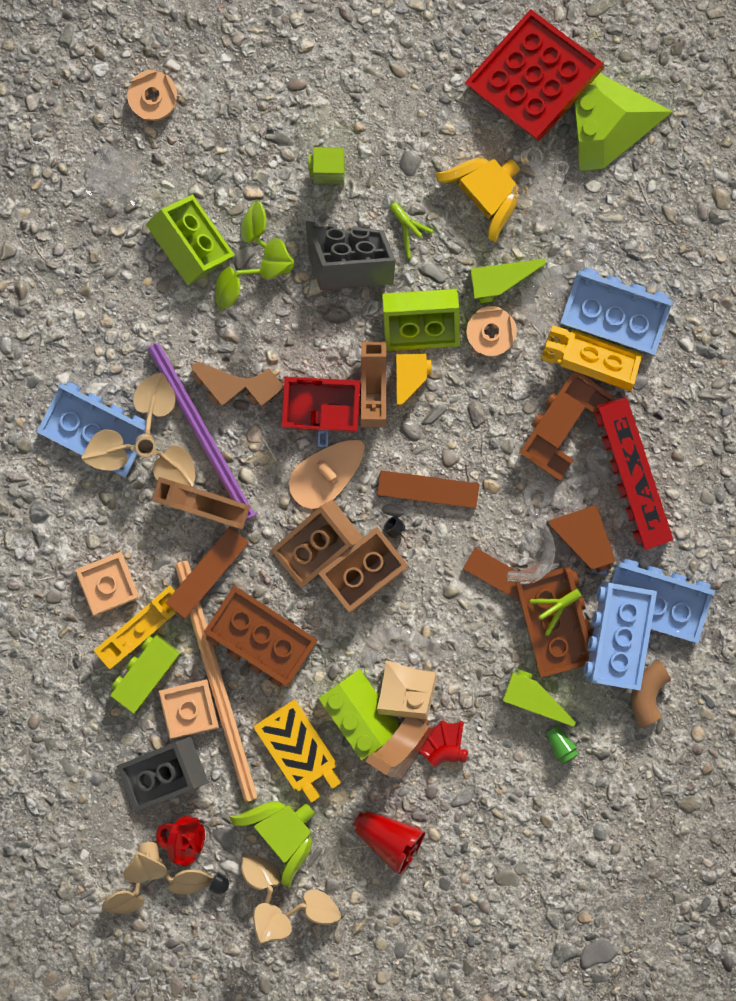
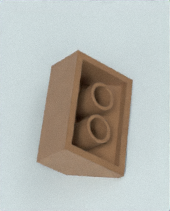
(364, 570)

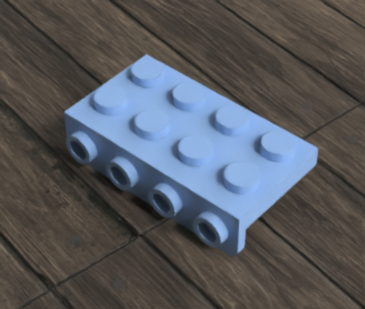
(616, 311)
(77, 418)
(679, 605)
(620, 635)

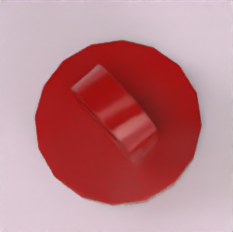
(184, 840)

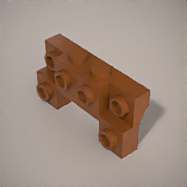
(553, 426)

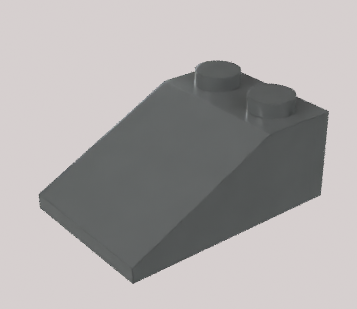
(162, 774)

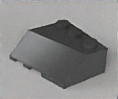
(349, 257)

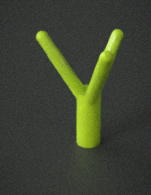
(412, 225)
(559, 607)

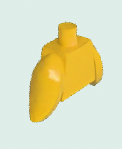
(487, 187)

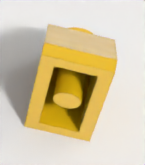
(410, 374)

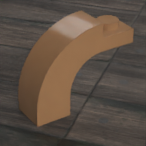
(373, 384)

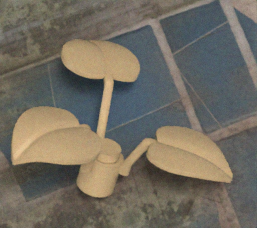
(107, 450)
(148, 866)
(268, 919)

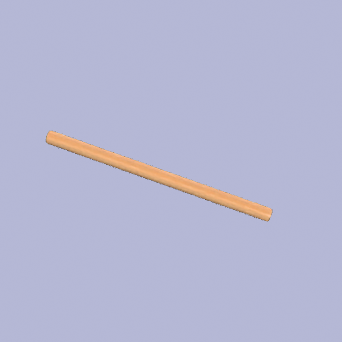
(220, 694)

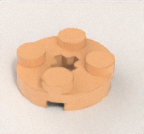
(138, 92)
(483, 343)

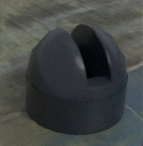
(394, 527)
(219, 884)

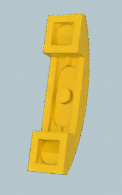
(136, 630)

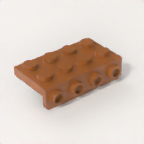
(259, 637)
(568, 641)

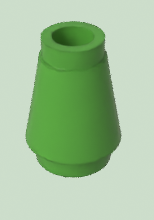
(561, 745)

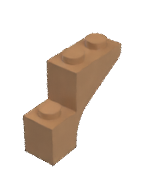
(226, 387)
(200, 503)

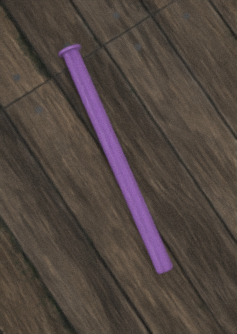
(199, 428)

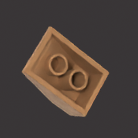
(316, 543)

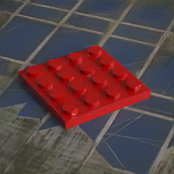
(534, 75)

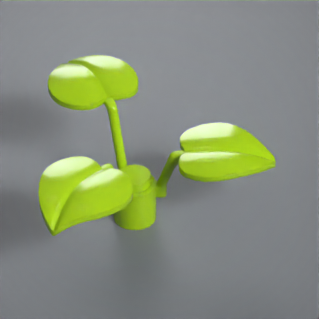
(275, 258)

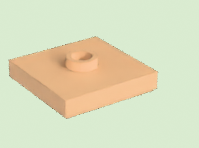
(107, 583)
(188, 709)

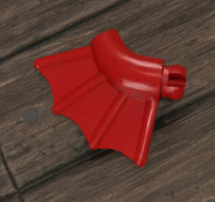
(445, 744)

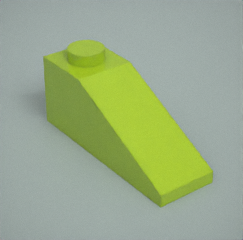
(495, 280)
(530, 695)

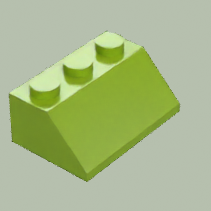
(189, 239)
(421, 319)
(355, 712)

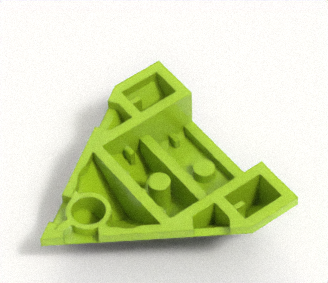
(611, 121)

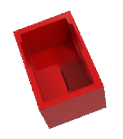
(321, 404)

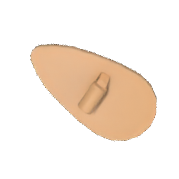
(325, 473)

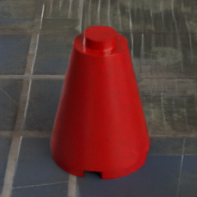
(389, 839)

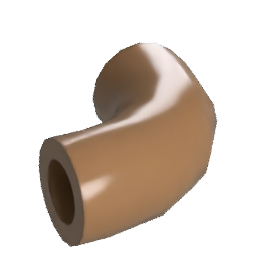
(644, 700)

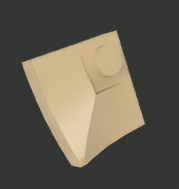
(406, 691)

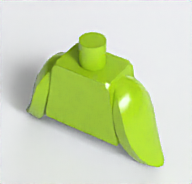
(283, 831)

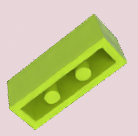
(327, 165)
(144, 673)

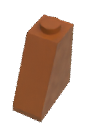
(585, 537)

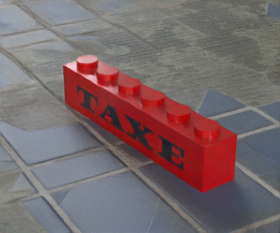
(633, 472)

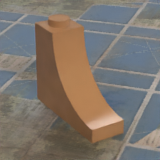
(402, 748)

